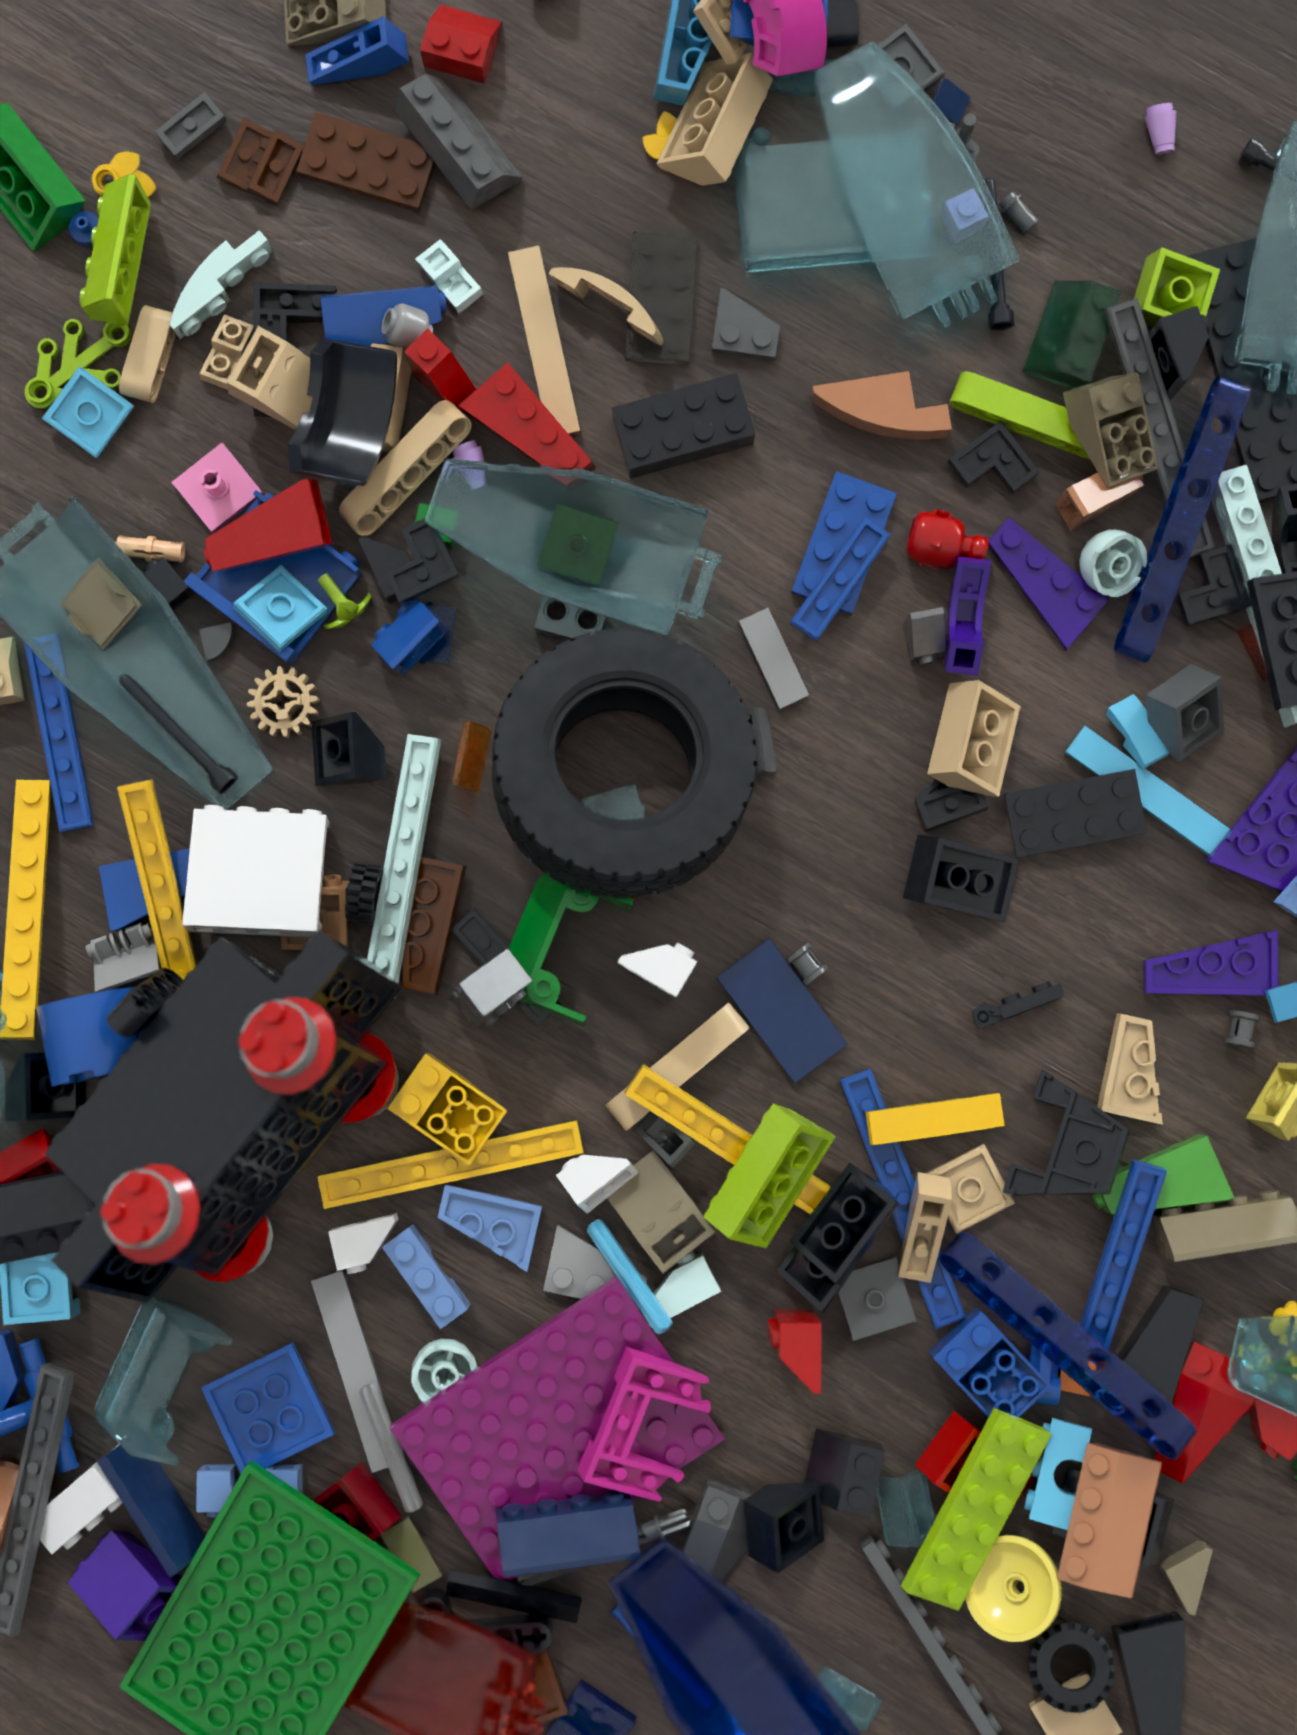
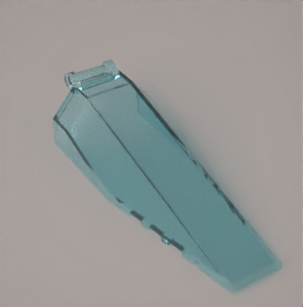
(148, 648)

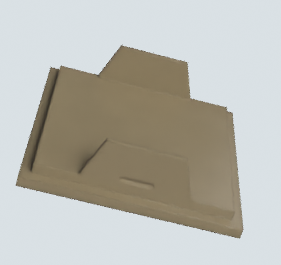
(100, 604)

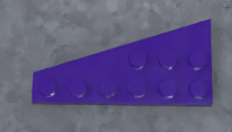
(1265, 835)

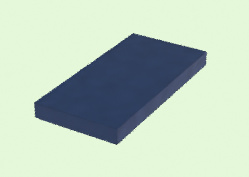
(781, 1010)
(154, 1507)

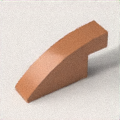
(883, 407)

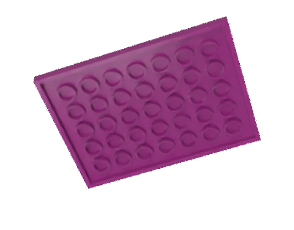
(528, 1414)

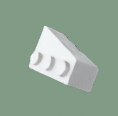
(77, 1508)

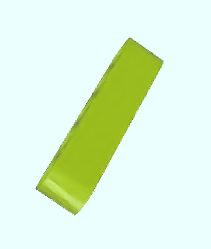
(1016, 410)

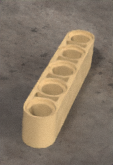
(405, 468)
(685, 1060)

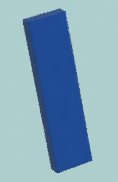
(840, 579)

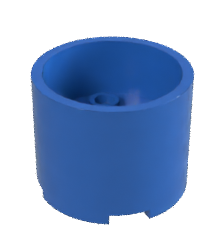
(78, 1038)

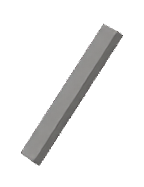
(350, 1354)

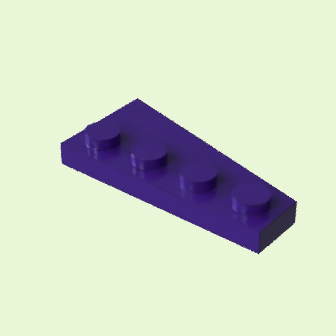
(1047, 582)
(1223, 968)

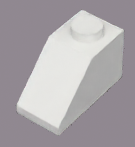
(594, 1178)
(360, 1242)

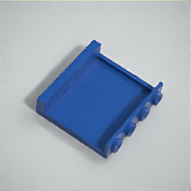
(226, 587)

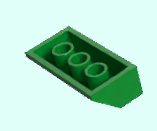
(32, 186)

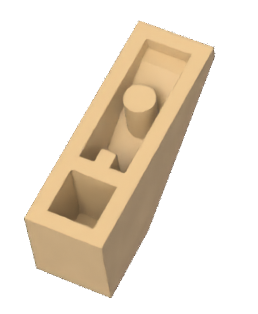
(925, 1226)

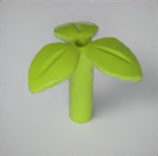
(345, 609)

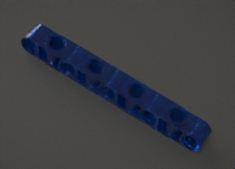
(1182, 518)
(1068, 1345)

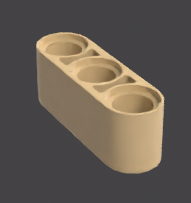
(148, 355)

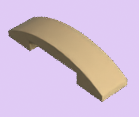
(581, 281)

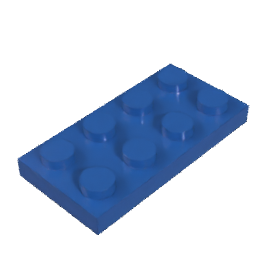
(841, 513)

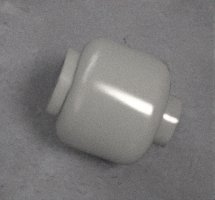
(404, 325)

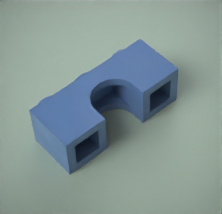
(424, 1276)
(218, 1480)

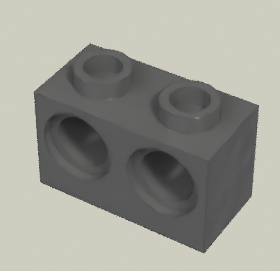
(568, 626)

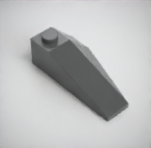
(717, 1529)

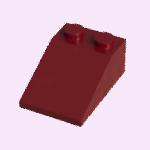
(360, 1502)

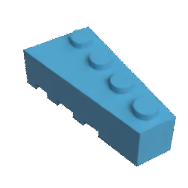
(682, 53)

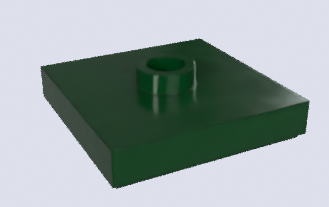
(578, 544)

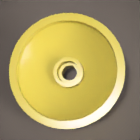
(995, 1596)

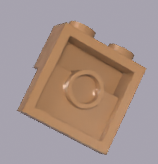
(331, 914)

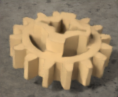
(269, 702)

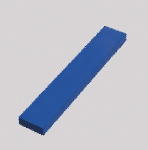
(60, 747)
(1122, 1250)

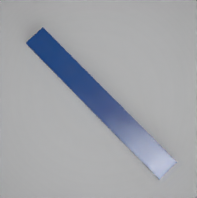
(894, 1174)

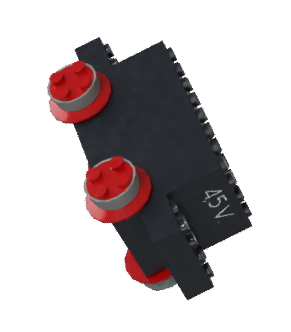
(221, 1114)

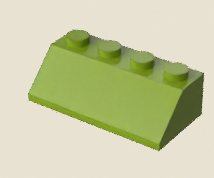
(116, 251)
(768, 1177)

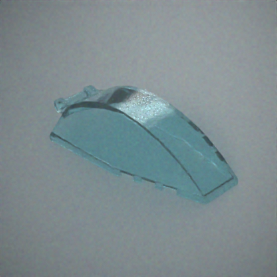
(507, 514)

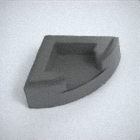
(216, 640)

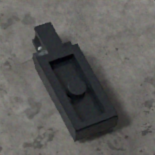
(1015, 1005)

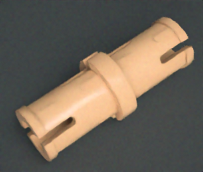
(152, 548)

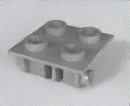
(125, 960)

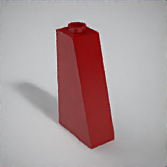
(277, 528)

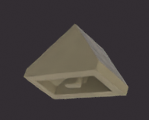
(1187, 1573)

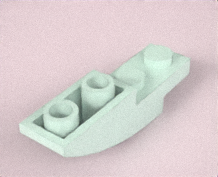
(205, 290)

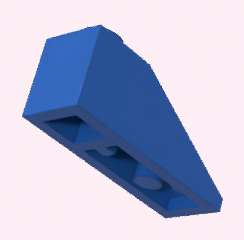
(359, 54)

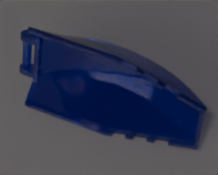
(717, 1655)

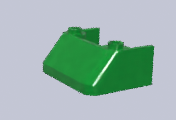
(537, 932)

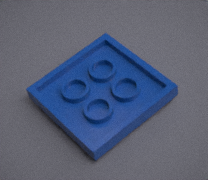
(268, 1409)

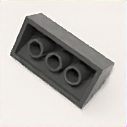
(455, 139)

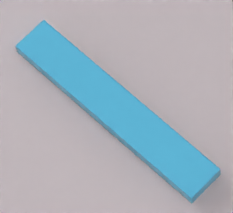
(1156, 796)

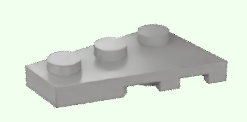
(576, 1266)

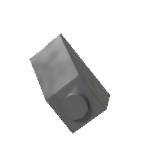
(925, 636)

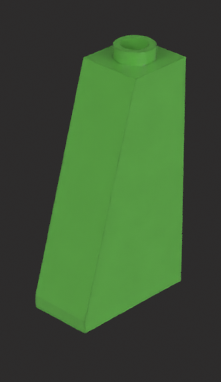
(1190, 1178)

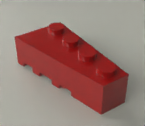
(519, 418)

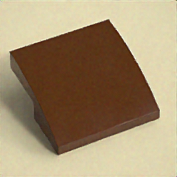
(260, 161)

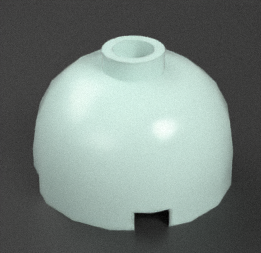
(1112, 562)
(439, 1366)

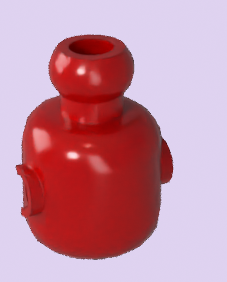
(939, 539)

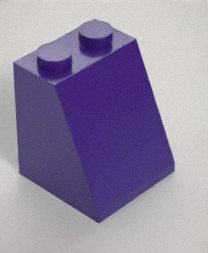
(124, 1585)

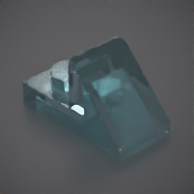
(854, 1700)

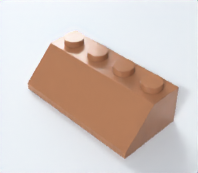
(1109, 1520)

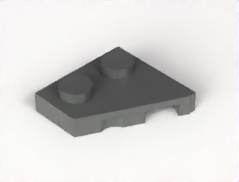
(743, 329)

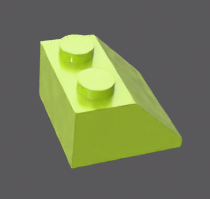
(1173, 285)

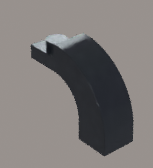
(1285, 528)

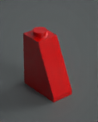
(438, 369)

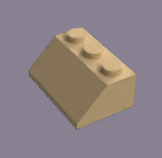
(974, 738)

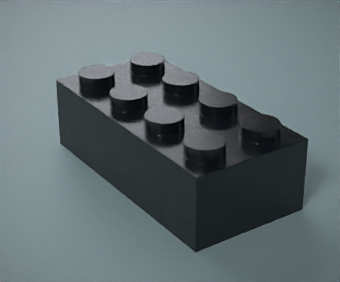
(683, 425)

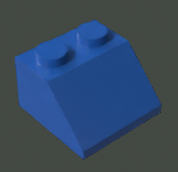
(408, 636)

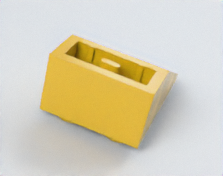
(447, 1108)

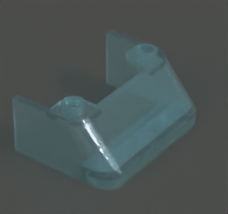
(147, 1374)

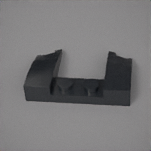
(286, 303)

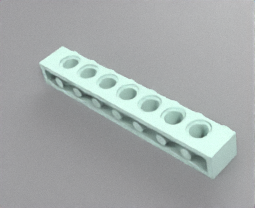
(1246, 529)

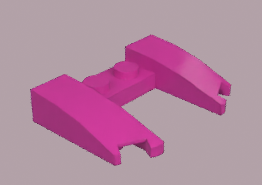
(608, 1458)

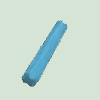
(629, 1276)

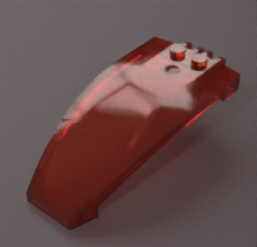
(447, 1679)

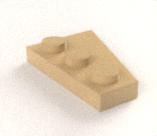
(1129, 1073)

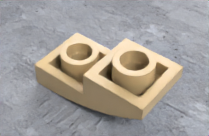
(227, 348)

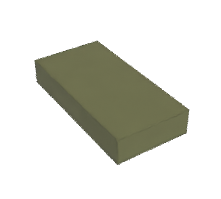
(408, 1544)

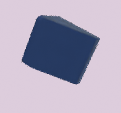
(951, 101)

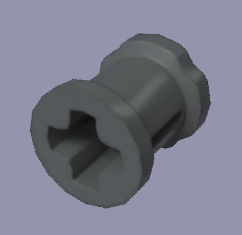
(807, 964)
(1242, 1029)

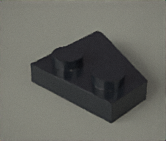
(945, 804)

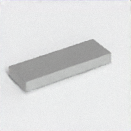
(773, 658)

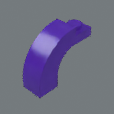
(965, 616)

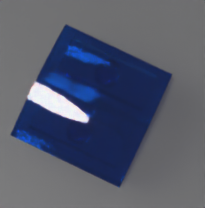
(592, 1714)

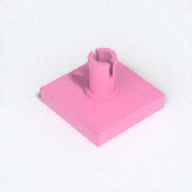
(217, 488)

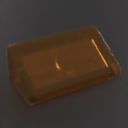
(471, 756)

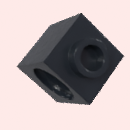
(168, 582)

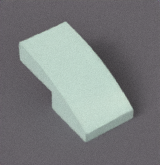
(449, 276)

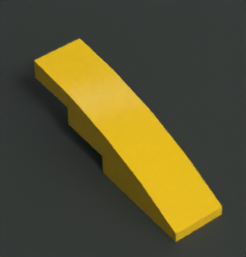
(934, 1119)

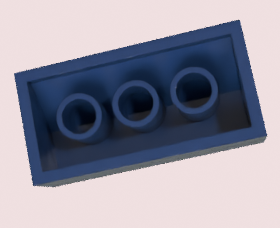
(567, 1533)

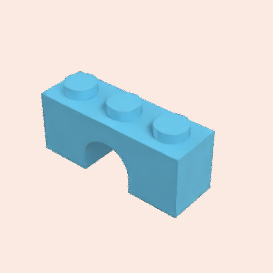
(1048, 1501)

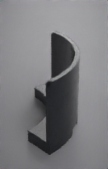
(348, 412)

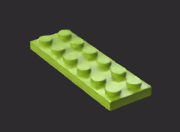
(976, 1509)

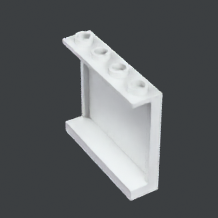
(255, 872)

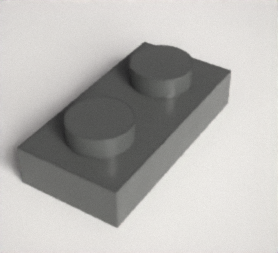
(190, 126)

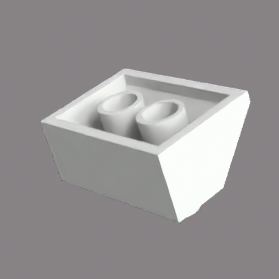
(661, 966)

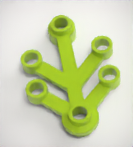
(71, 362)

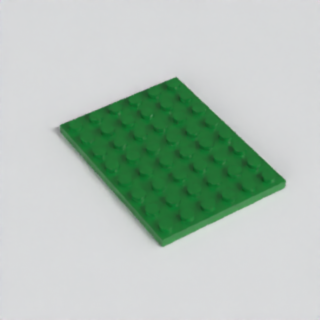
(269, 1618)

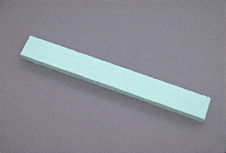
(403, 853)

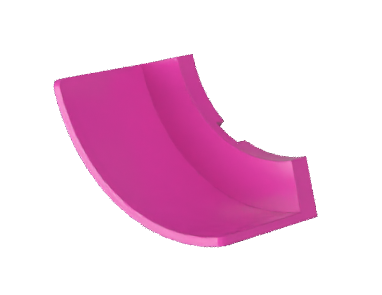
(788, 35)

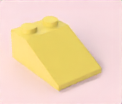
(1277, 1103)

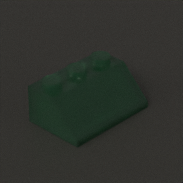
(1071, 332)

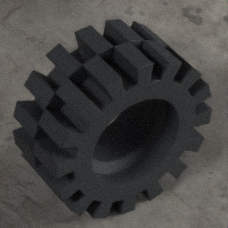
(363, 892)

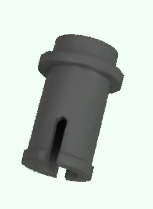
(1018, 212)

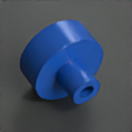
(82, 226)

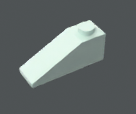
(686, 1284)

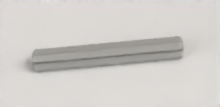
(391, 1448)

